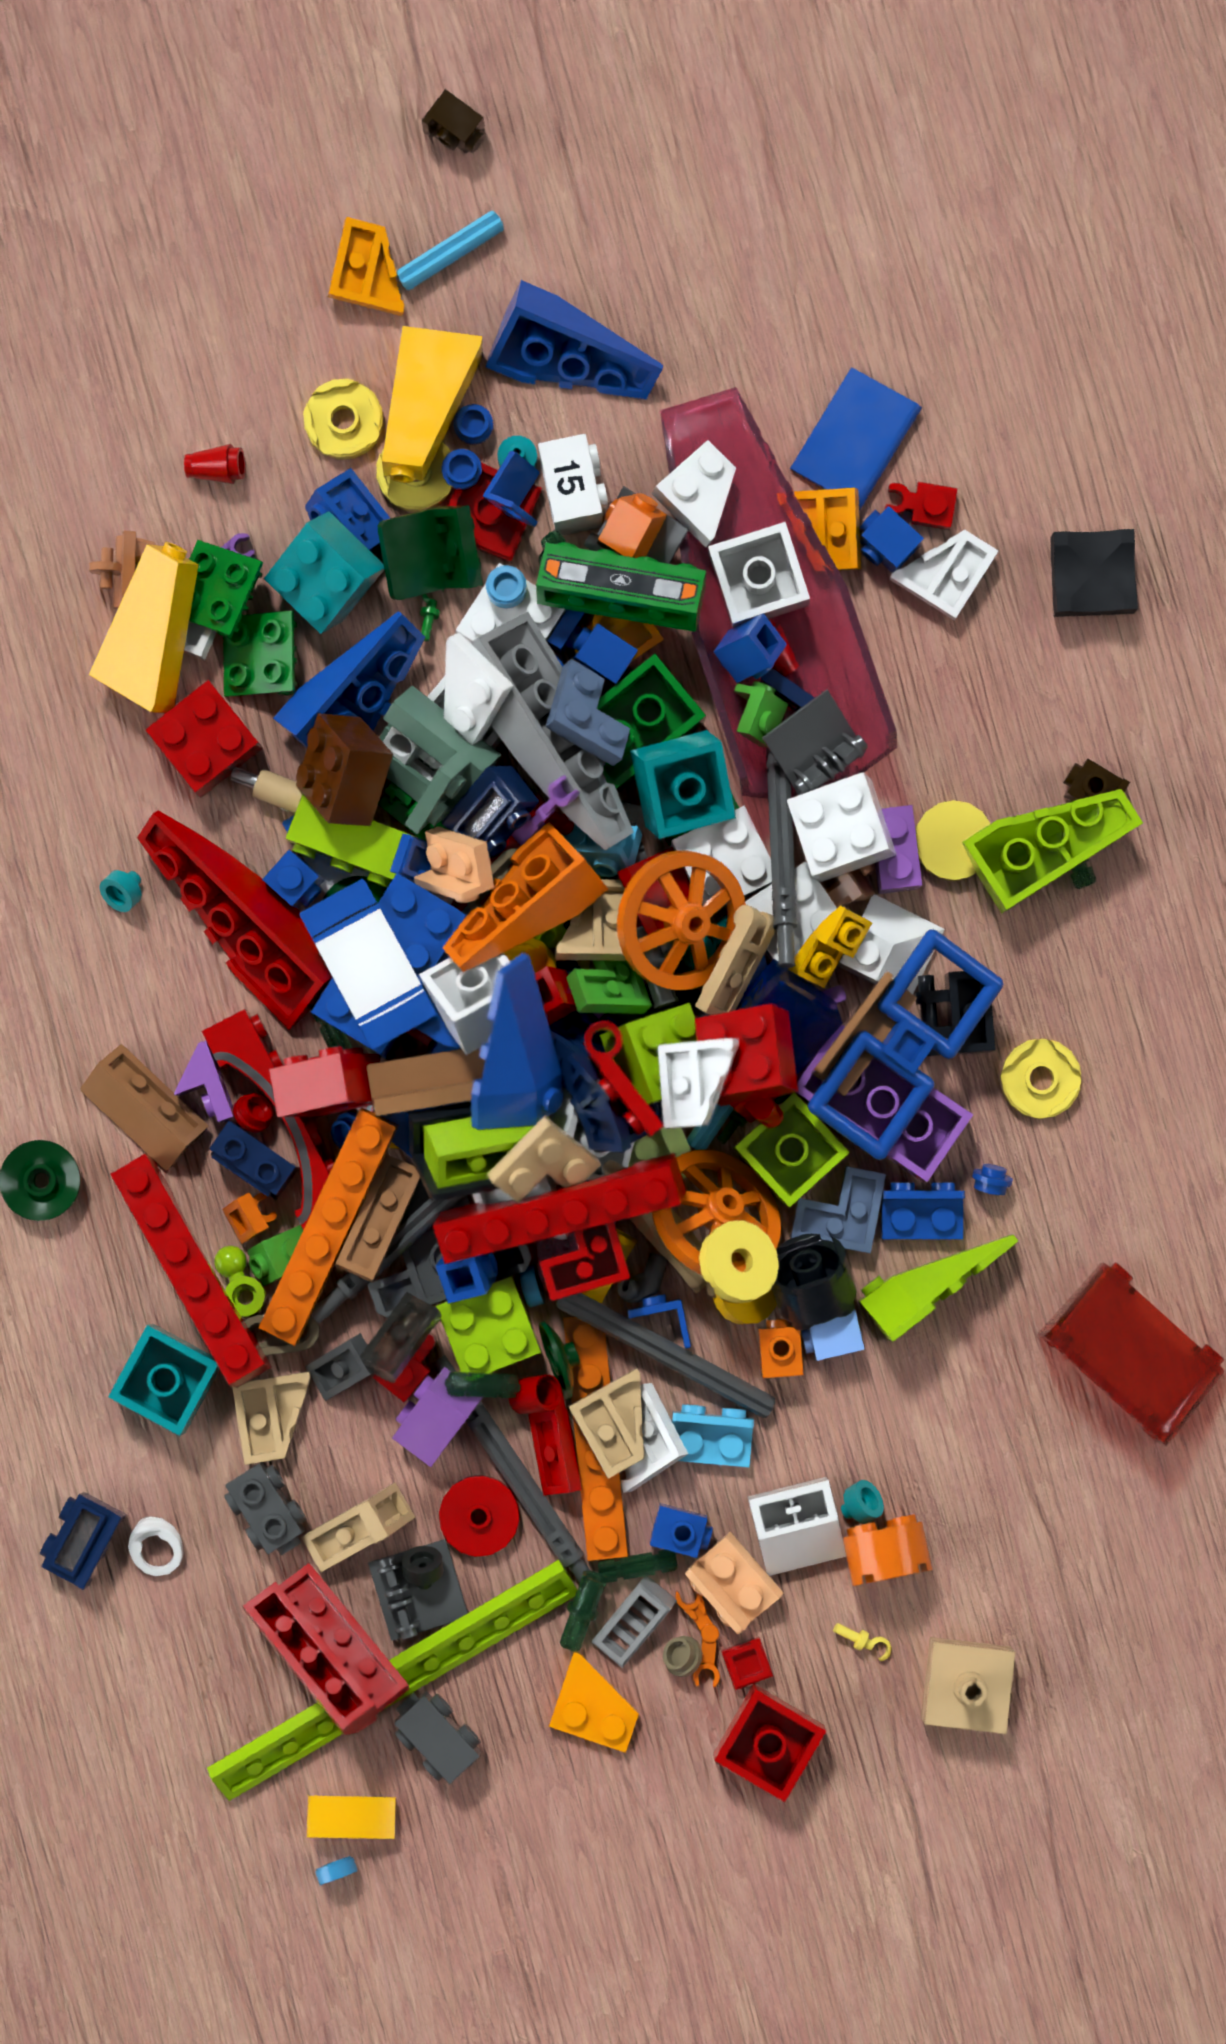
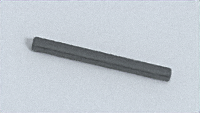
(668, 1353)

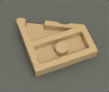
(594, 931)
(268, 1415)
(613, 1423)

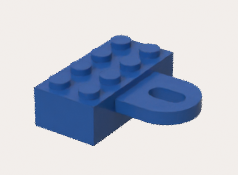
(421, 928)

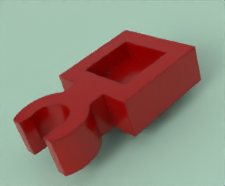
(930, 505)

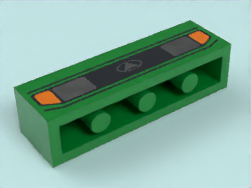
(621, 586)

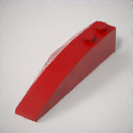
(243, 914)

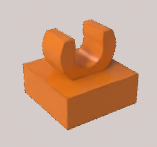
(246, 1217)

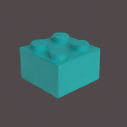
(324, 572)
(683, 784)
(165, 1379)

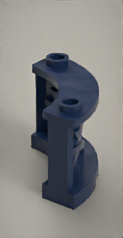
(600, 1117)

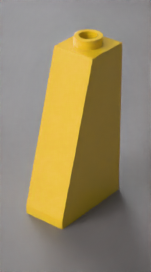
(427, 391)
(150, 630)

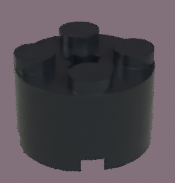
(813, 1281)

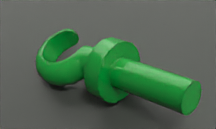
(429, 613)

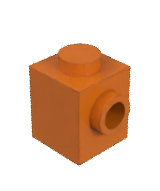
(632, 525)
(780, 1349)

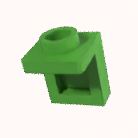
(762, 712)
(272, 1255)

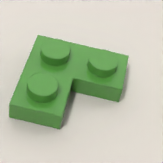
(609, 989)

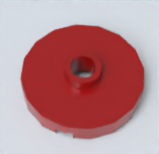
(484, 1494)

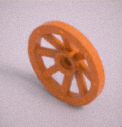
(677, 918)
(717, 1204)

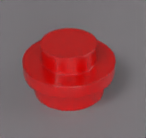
(253, 1112)

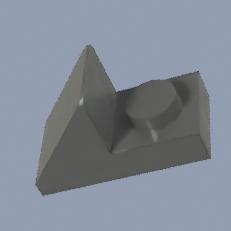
(339, 1367)

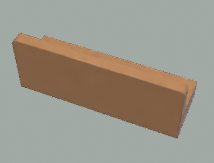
(866, 1018)
(423, 1081)
(143, 1107)
(378, 1219)

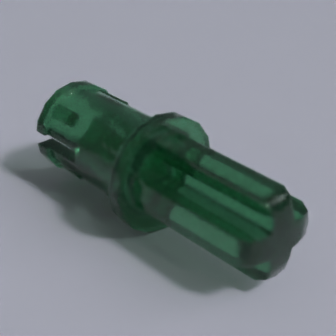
(583, 1609)

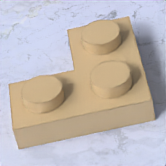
(543, 1152)

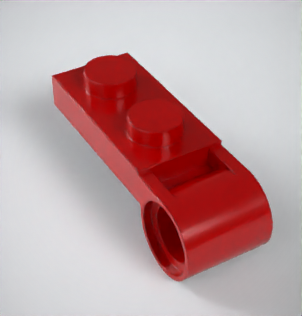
(617, 1085)
(551, 1433)

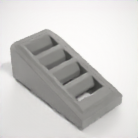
(657, 1597)

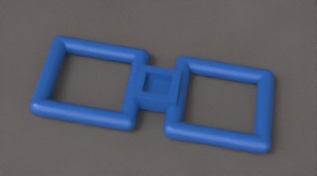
(905, 1044)

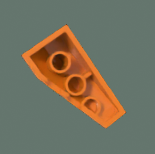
(537, 894)

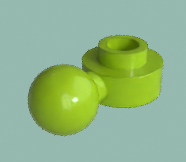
(231, 1263)

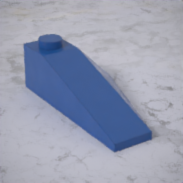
(560, 344)
(357, 681)
(521, 1063)

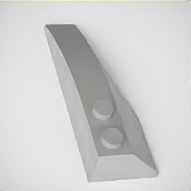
(531, 666)

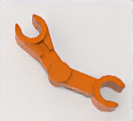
(709, 1634)

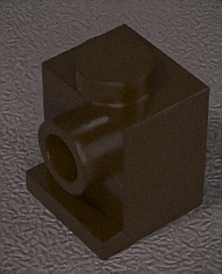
(455, 123)
(1080, 775)

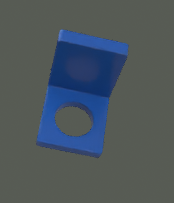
(511, 486)
(659, 1304)

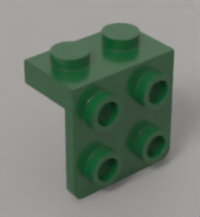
(429, 551)

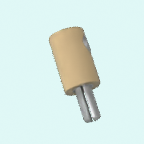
(270, 788)

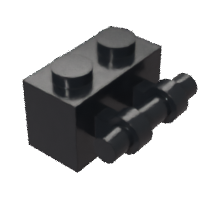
(958, 995)

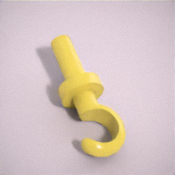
(861, 1640)

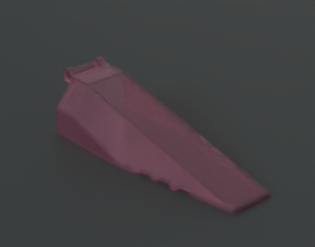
(822, 635)

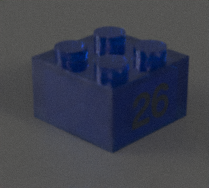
(811, 1012)

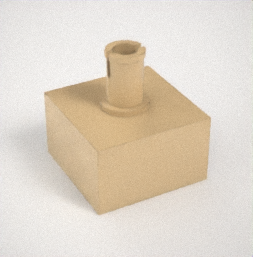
(968, 1685)

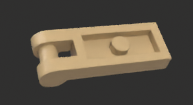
(737, 961)

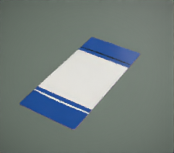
(368, 964)

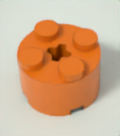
(886, 1551)

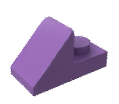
(205, 1072)

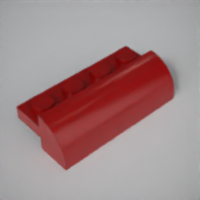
(327, 1649)

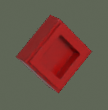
(747, 1663)

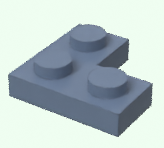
(577, 718)
(853, 1219)

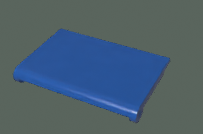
(856, 436)

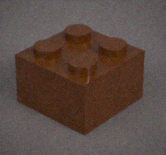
(344, 769)

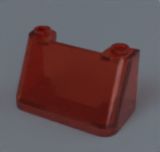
(1133, 1352)

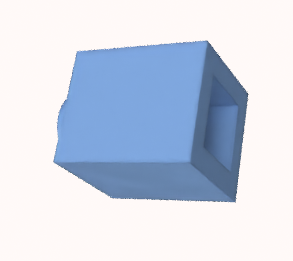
(833, 1337)

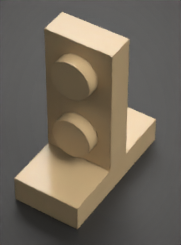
(358, 1527)

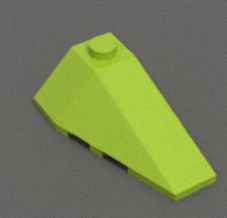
(1037, 847)
(911, 1295)

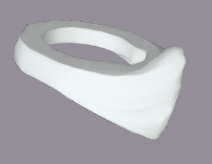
(150, 1527)

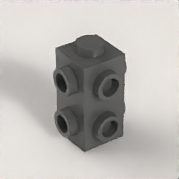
(261, 1501)
(429, 1728)

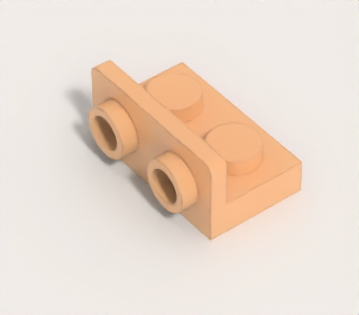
(457, 866)
(733, 1583)

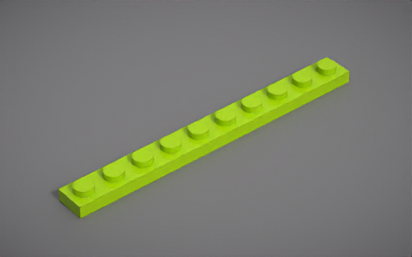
(416, 1665)

